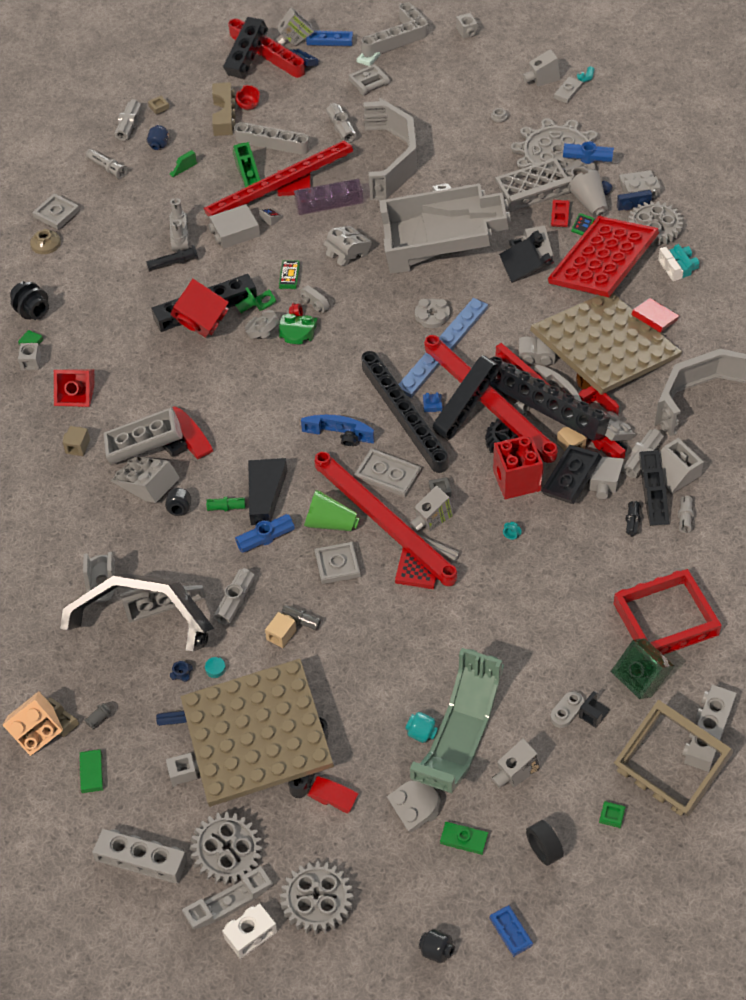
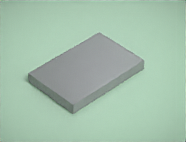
(387, 472)

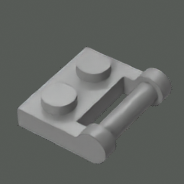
(367, 75)

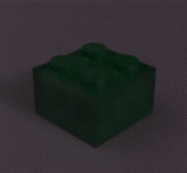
(642, 668)

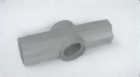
(128, 120)
(341, 122)
(649, 443)
(230, 604)

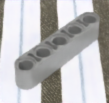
(272, 138)

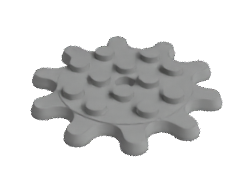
(542, 142)

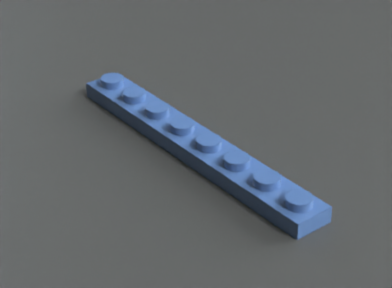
(450, 337)

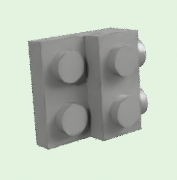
(640, 182)

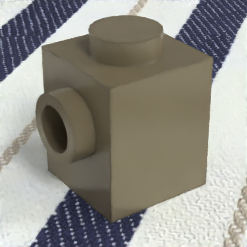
(76, 440)

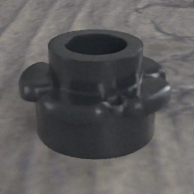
(348, 438)

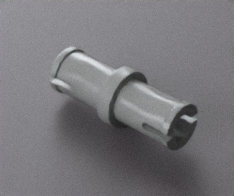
(685, 514)

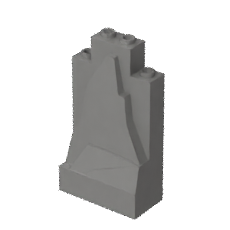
(440, 223)

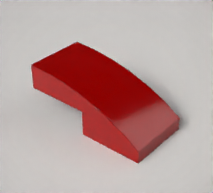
(560, 213)
(332, 793)

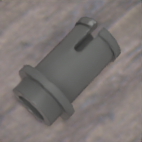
(97, 716)

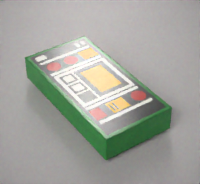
(289, 274)

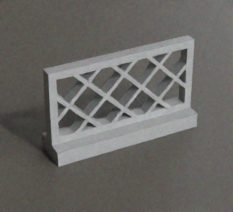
(538, 192)

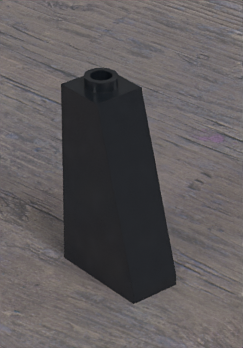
(265, 486)

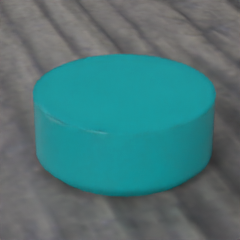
(215, 667)

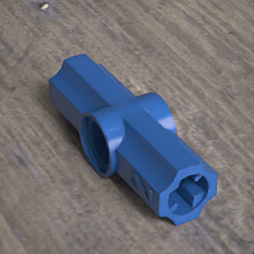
(588, 152)
(264, 533)

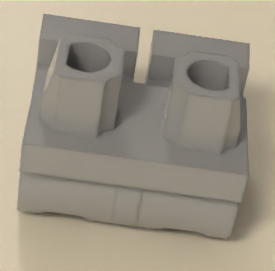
(346, 244)

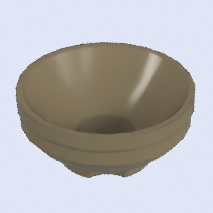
(45, 245)

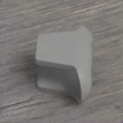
(95, 567)

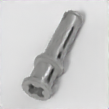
(110, 165)

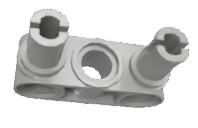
(178, 226)

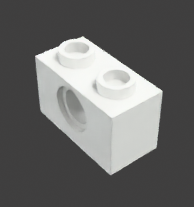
(244, 942)

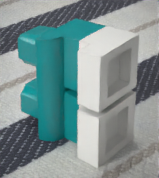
(677, 262)

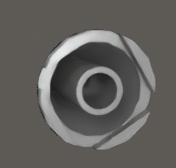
(590, 192)

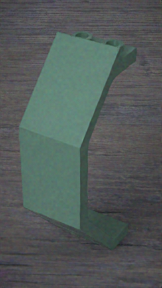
(463, 722)

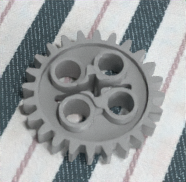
(659, 216)
(240, 835)
(315, 917)

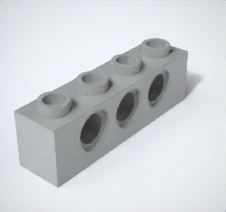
(722, 701)
(111, 840)

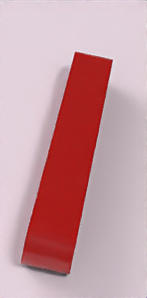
(273, 52)

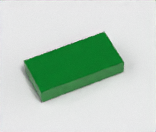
(91, 771)

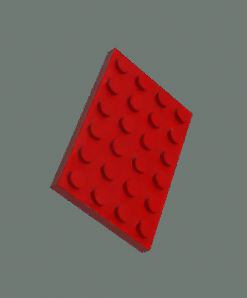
(603, 256)

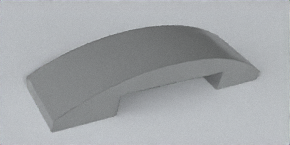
(557, 380)
(228, 901)

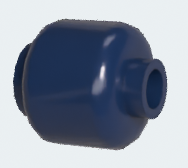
(157, 137)

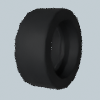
(544, 842)

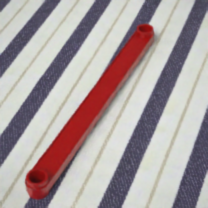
(492, 399)
(386, 519)

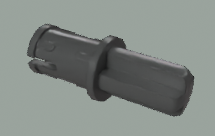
(302, 617)

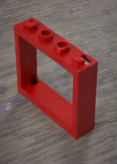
(680, 639)

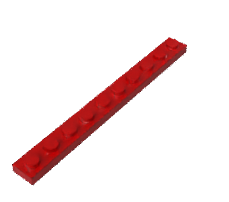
(280, 178)
(609, 447)

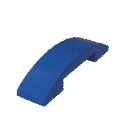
(337, 423)

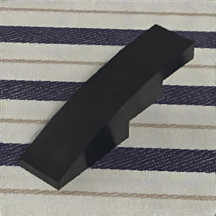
(654, 488)

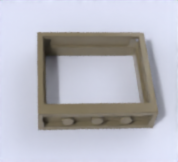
(640, 734)

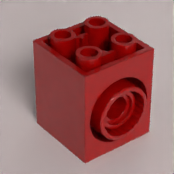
(199, 309)
(517, 467)

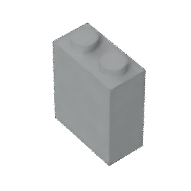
(234, 226)

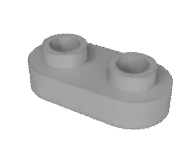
(314, 298)
(568, 708)

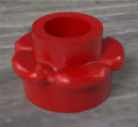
(296, 309)

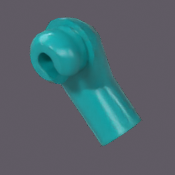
(586, 77)

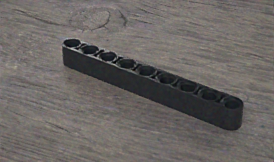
(405, 412)

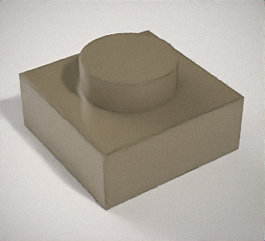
(158, 105)

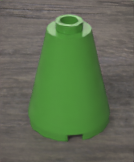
(330, 514)

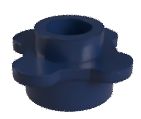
(181, 666)

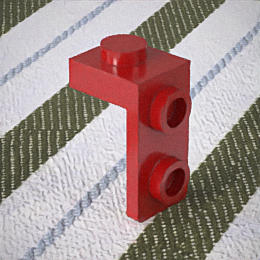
(590, 395)

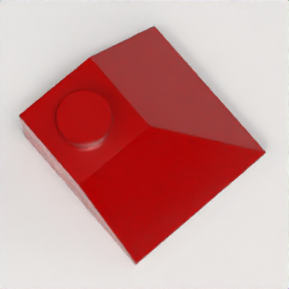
(73, 387)

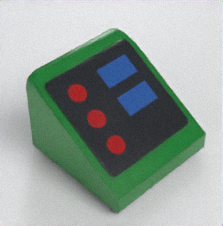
(582, 224)

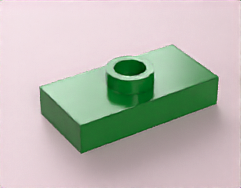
(464, 838)

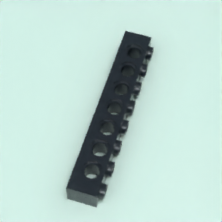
(550, 401)

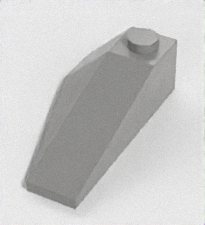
(145, 603)

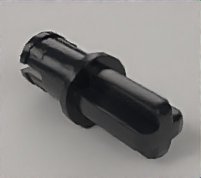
(633, 518)

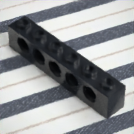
(230, 290)

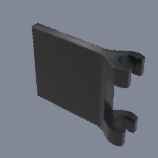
(524, 258)

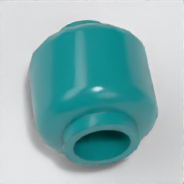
(421, 727)

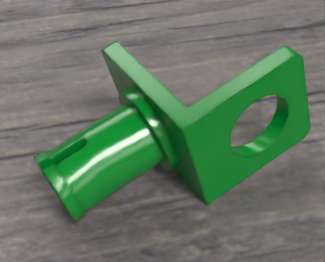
(251, 301)

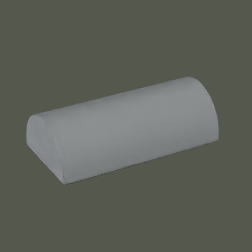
(142, 436)

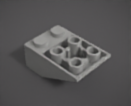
(146, 477)

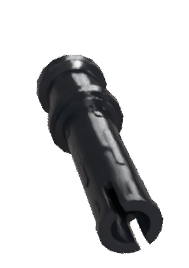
(180, 256)

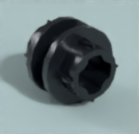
(29, 300)

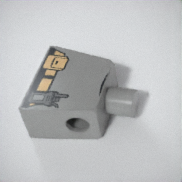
(517, 765)

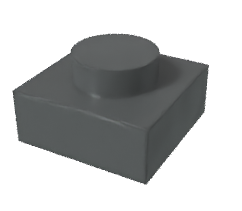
(442, 483)

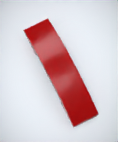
(192, 435)

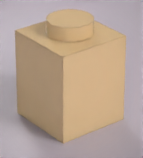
(570, 437)
(280, 629)

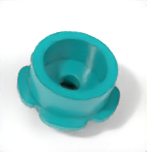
(512, 530)

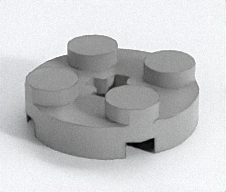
(440, 316)
(263, 325)

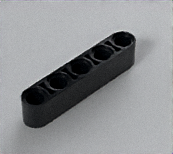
(466, 397)

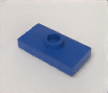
(511, 930)

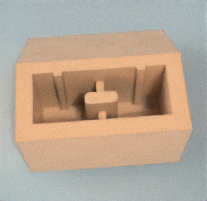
(33, 723)

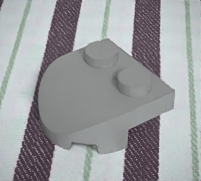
(415, 804)

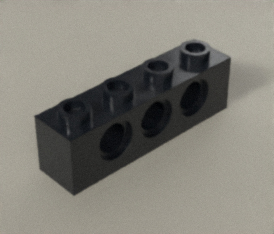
(245, 47)

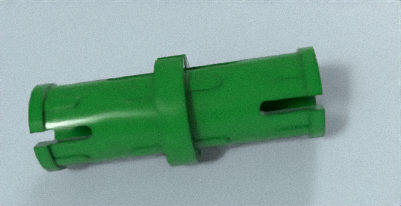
(225, 503)

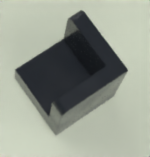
(593, 711)

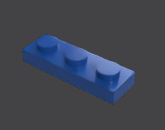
(333, 38)

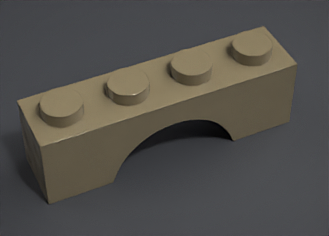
(224, 120)

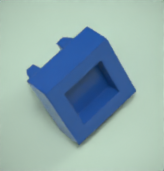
(432, 402)

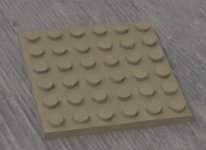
(605, 342)
(255, 732)

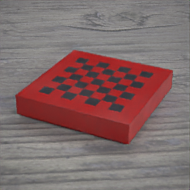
(413, 573)

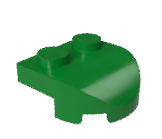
(297, 328)

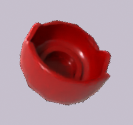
(248, 97)

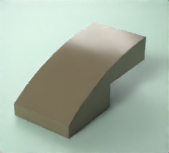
(66, 720)

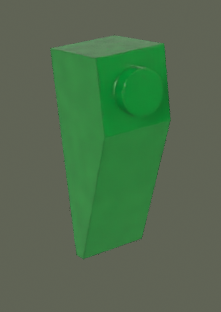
(245, 163)

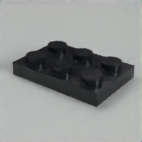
(571, 474)

